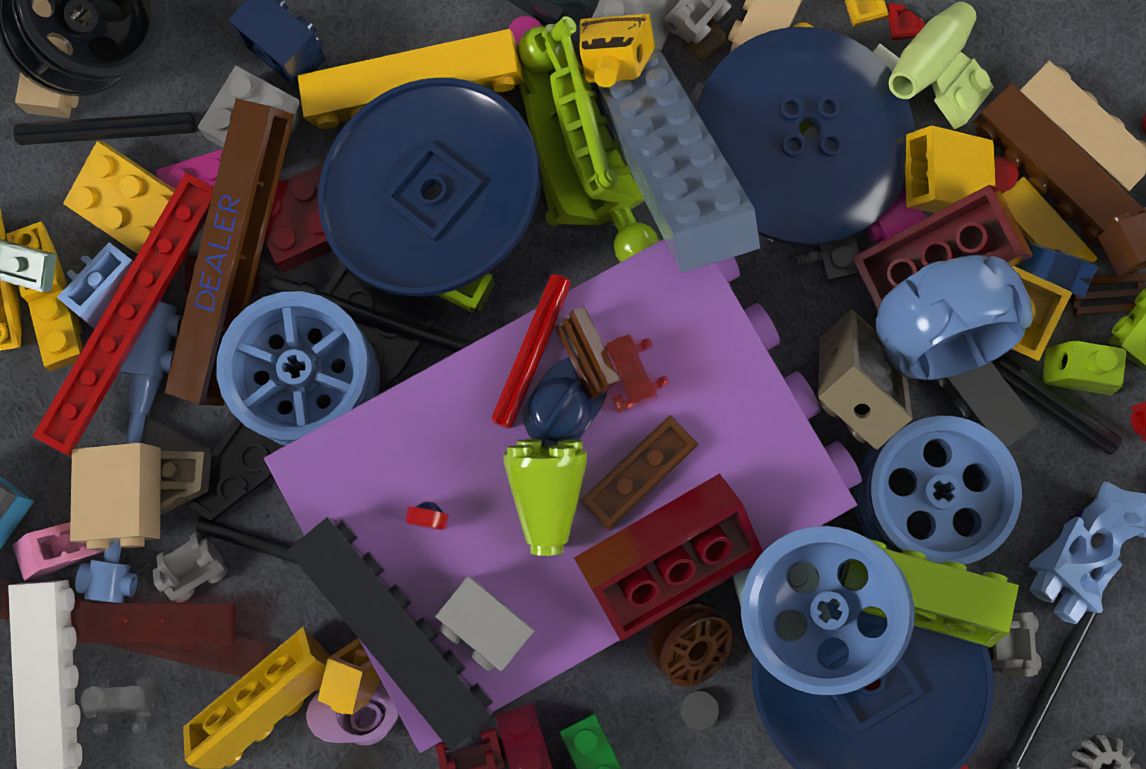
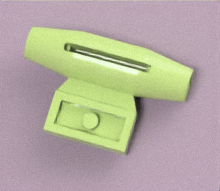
(937, 60)

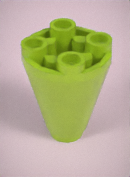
(546, 490)

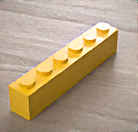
(342, 91)

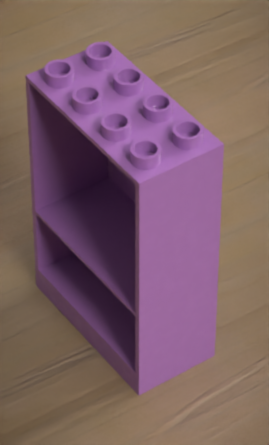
(440, 446)

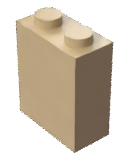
(115, 495)

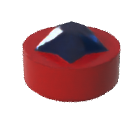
(427, 515)

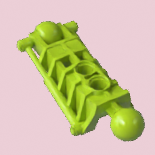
(577, 157)

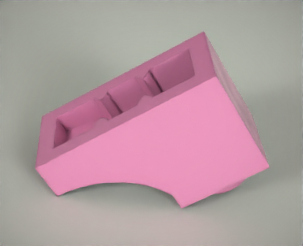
(49, 551)

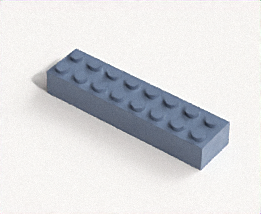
(678, 168)

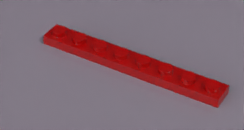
(126, 316)

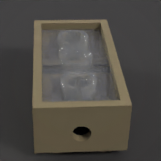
(861, 382)

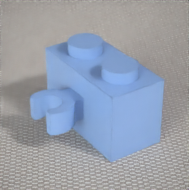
(96, 284)

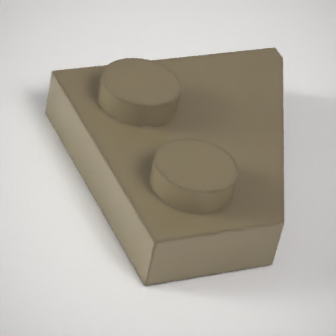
(183, 477)

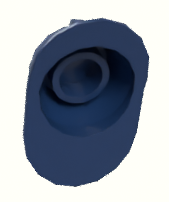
(560, 406)

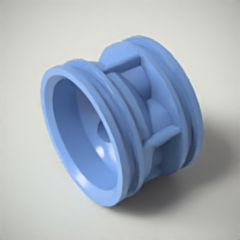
(966, 443)
(771, 594)

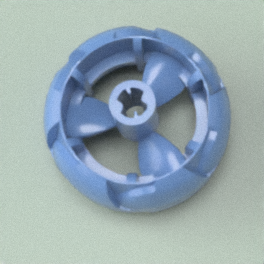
(953, 317)

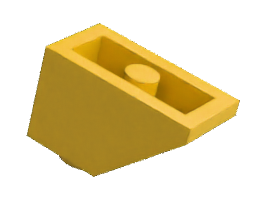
(348, 679)

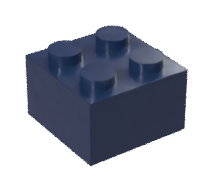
(278, 38)

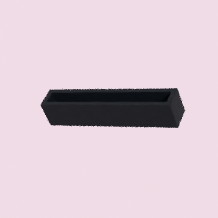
(391, 632)

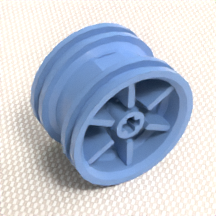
(247, 351)

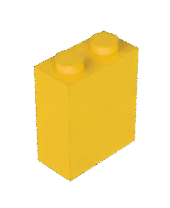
(945, 167)

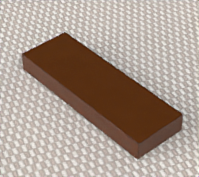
(639, 472)

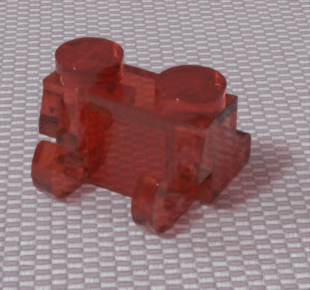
(632, 373)

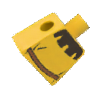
(615, 47)

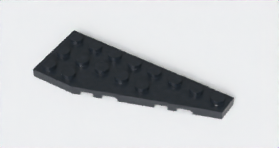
(239, 456)

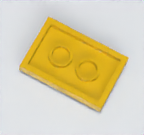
(118, 196)

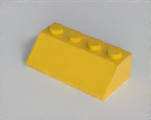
(255, 703)

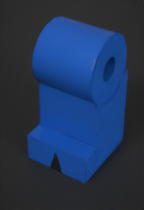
(1060, 268)

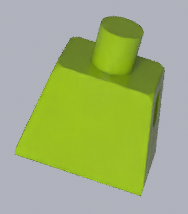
(1088, 367)

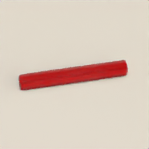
(531, 351)

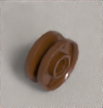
(689, 643)

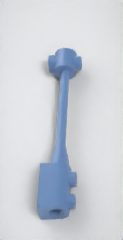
(144, 365)

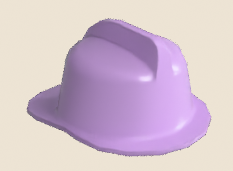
(363, 727)

